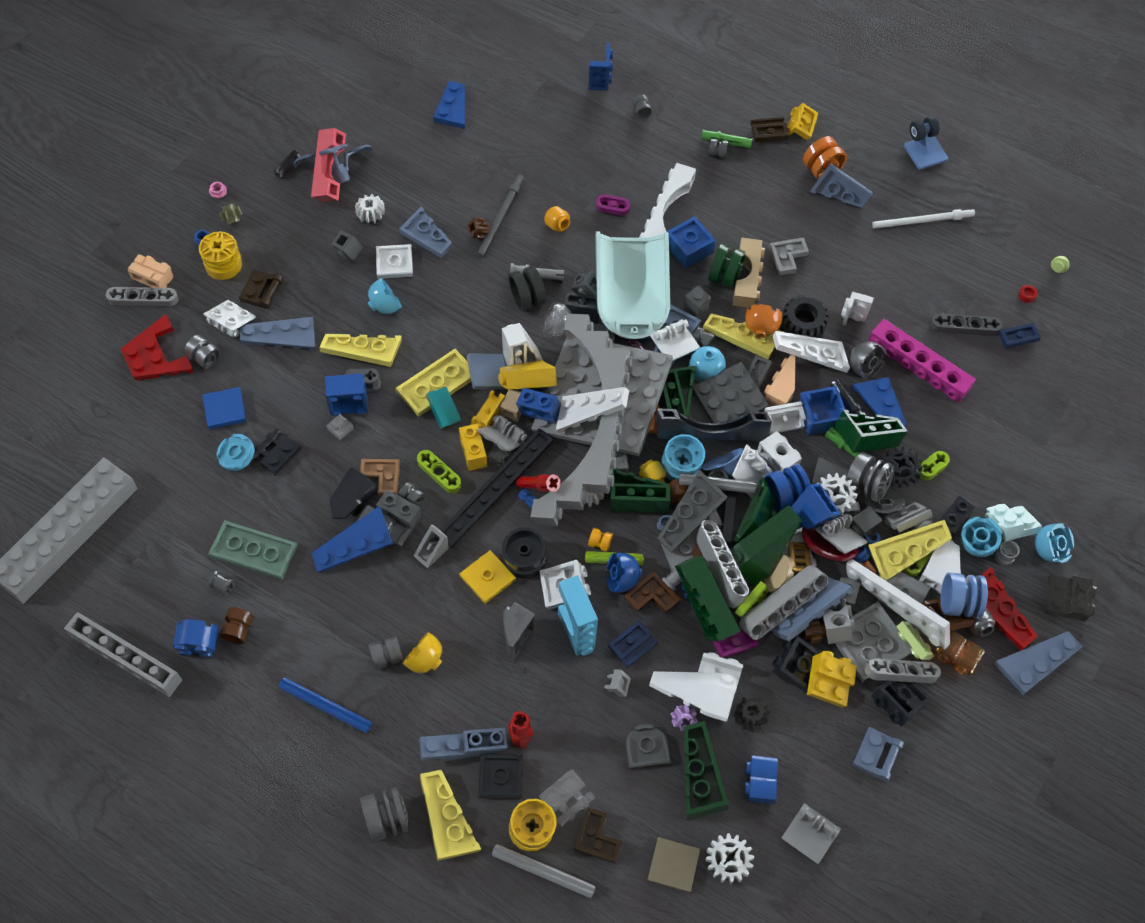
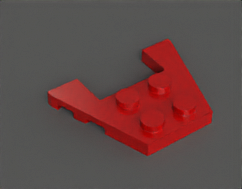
(146, 357)

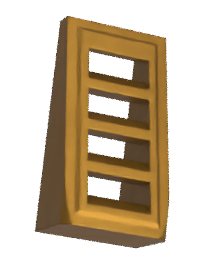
(799, 546)

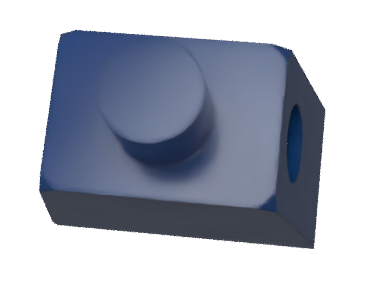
(815, 507)

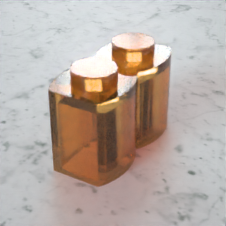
(960, 653)

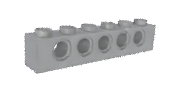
(123, 654)

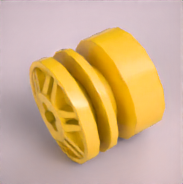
(220, 255)
(544, 821)

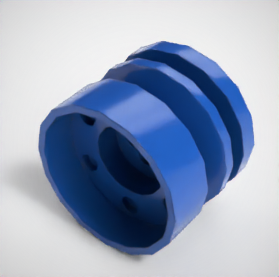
(787, 485)

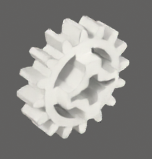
(838, 485)
(735, 864)

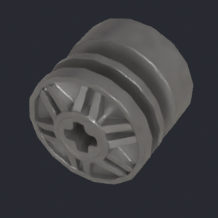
(870, 476)
(384, 814)

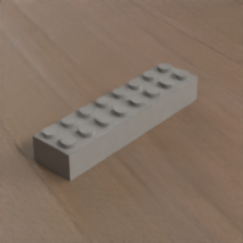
(64, 529)

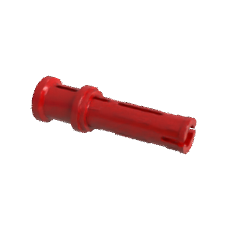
(542, 482)

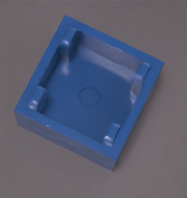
(690, 242)
(346, 394)
(821, 409)

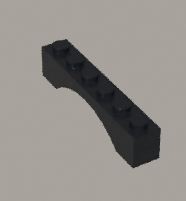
(748, 427)

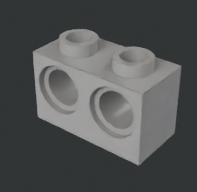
(837, 622)

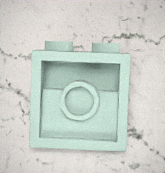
(1013, 522)

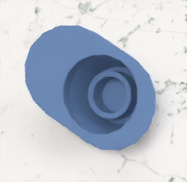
(726, 462)

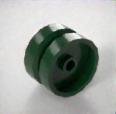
(726, 265)

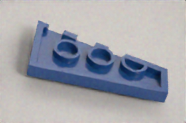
(356, 541)

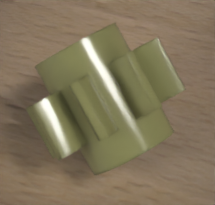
(230, 213)

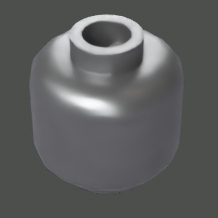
(984, 625)

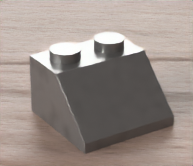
(518, 628)

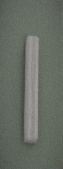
(543, 870)

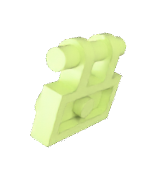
(919, 648)

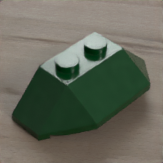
(759, 511)

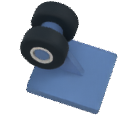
(924, 147)

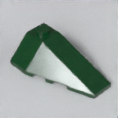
(764, 546)

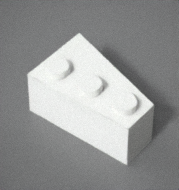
(518, 346)

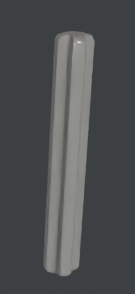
(722, 484)

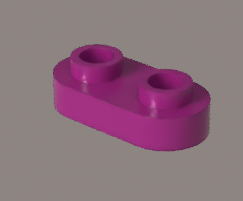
(613, 205)

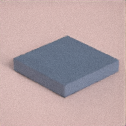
(485, 370)

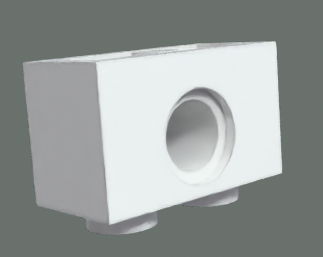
(777, 444)

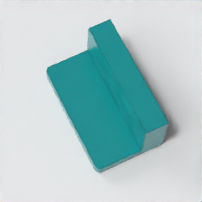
(443, 407)

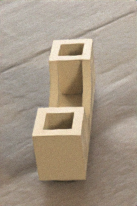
(746, 289)

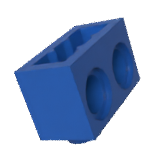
(538, 405)

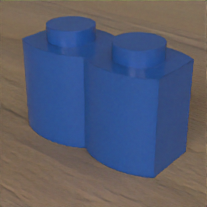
(762, 779)

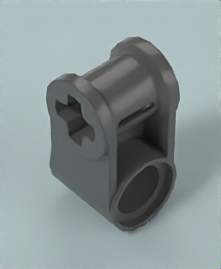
(375, 381)

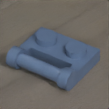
(871, 750)

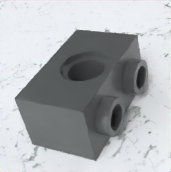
(400, 510)

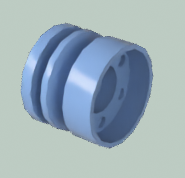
(964, 595)

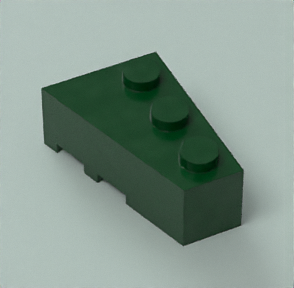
(678, 390)
(868, 432)
(638, 494)

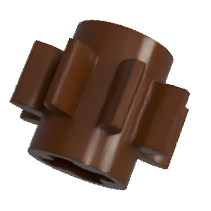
(478, 227)
(815, 631)

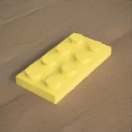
(447, 371)

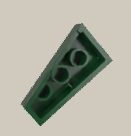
(706, 599)

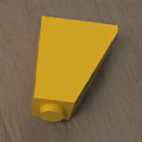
(528, 375)

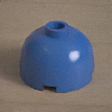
(623, 572)

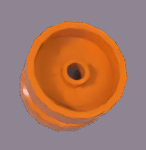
(823, 153)

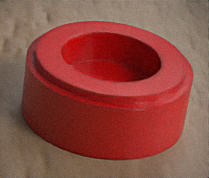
(1027, 293)

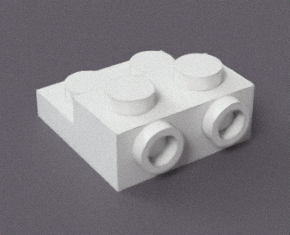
(552, 576)

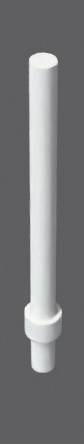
(955, 215)

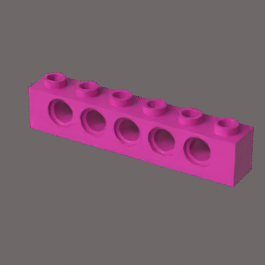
(930, 361)

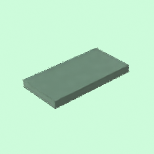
(253, 550)

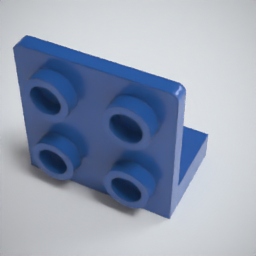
(599, 71)

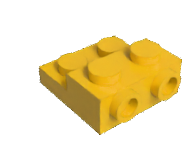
(831, 678)

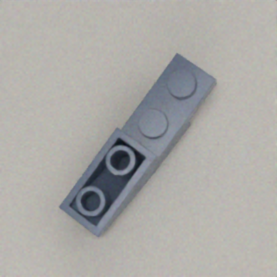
(464, 745)

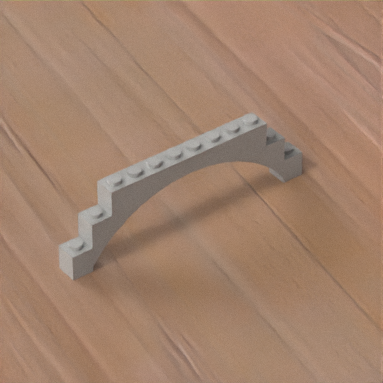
(596, 468)

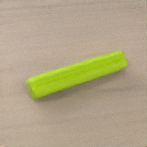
(603, 557)

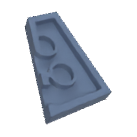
(425, 233)

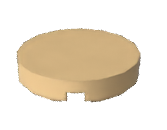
(781, 574)

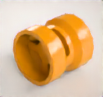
(595, 539)

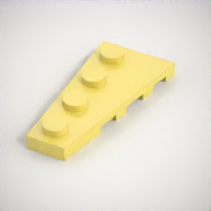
(740, 335)
(362, 348)
(903, 550)
(448, 826)

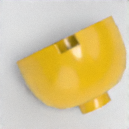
(425, 655)

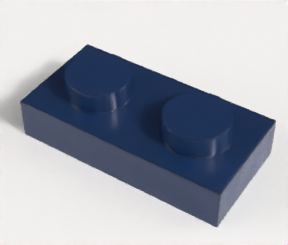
(1019, 335)

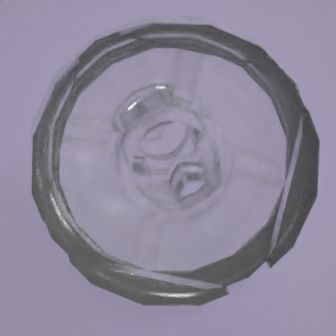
(555, 320)

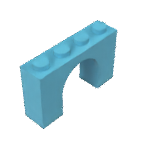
(577, 616)

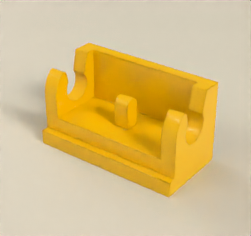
(488, 411)

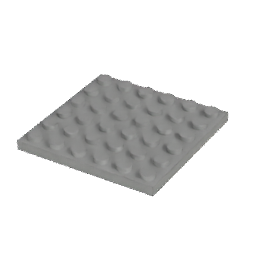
(578, 375)

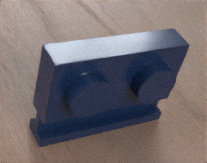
(633, 644)

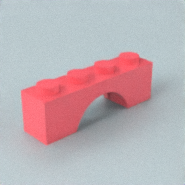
(324, 186)

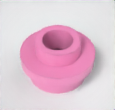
(217, 190)

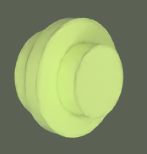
(1060, 264)

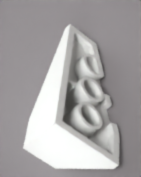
(707, 691)

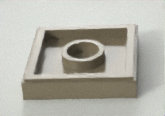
(673, 865)

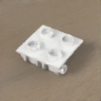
(228, 317)
(675, 340)
(751, 467)

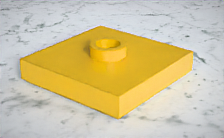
(487, 577)

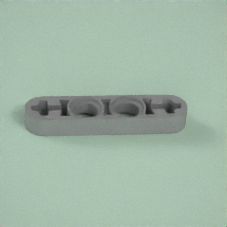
(142, 293)
(925, 671)

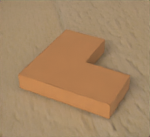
(385, 470)

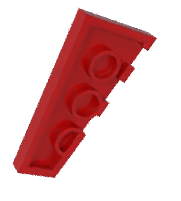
(1006, 614)

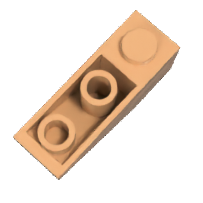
(783, 384)

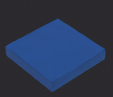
(224, 408)

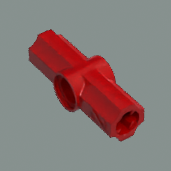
(520, 729)

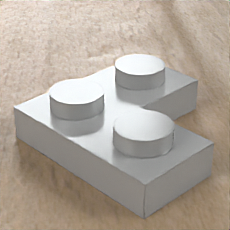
(785, 251)

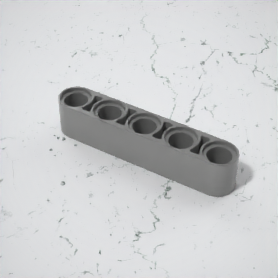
(721, 564)
(783, 602)

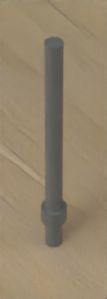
(513, 191)

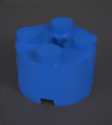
(195, 637)

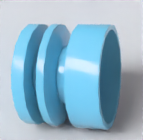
(683, 449)

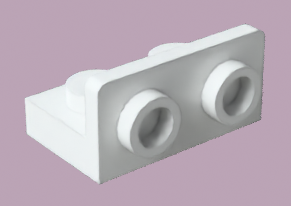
(856, 307)
(715, 664)

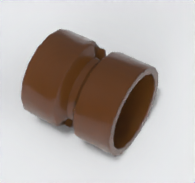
(237, 623)

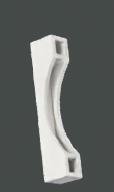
(679, 183)

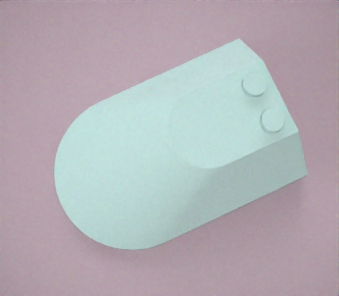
(633, 284)

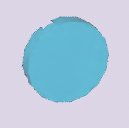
(235, 452)

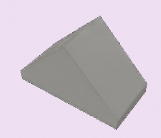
(432, 546)

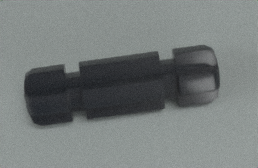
(286, 164)

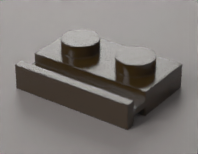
(769, 129)

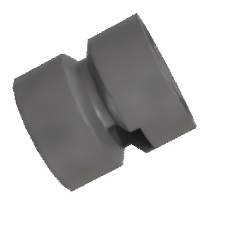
(203, 352)
(385, 652)

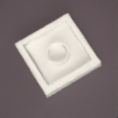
(394, 261)

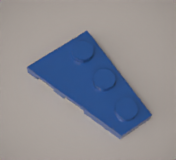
(452, 106)
(880, 398)

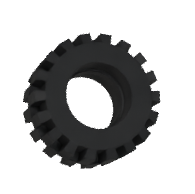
(805, 308)

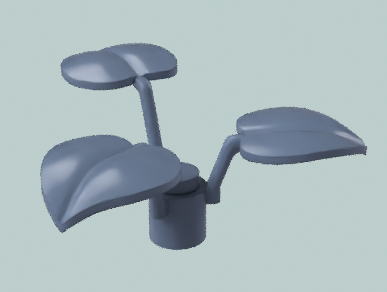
(340, 172)

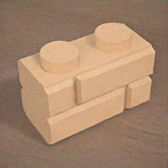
(150, 272)

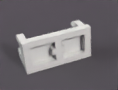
(786, 417)

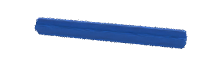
(325, 705)

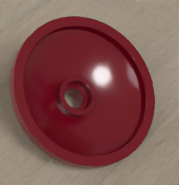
(824, 547)

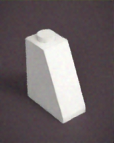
(942, 561)

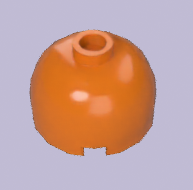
(763, 320)

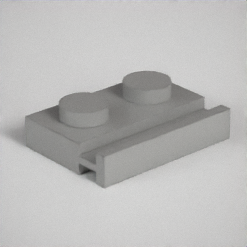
(907, 517)

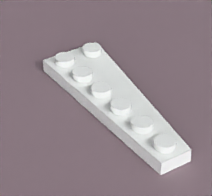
(914, 612)

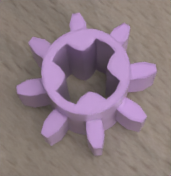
(683, 716)

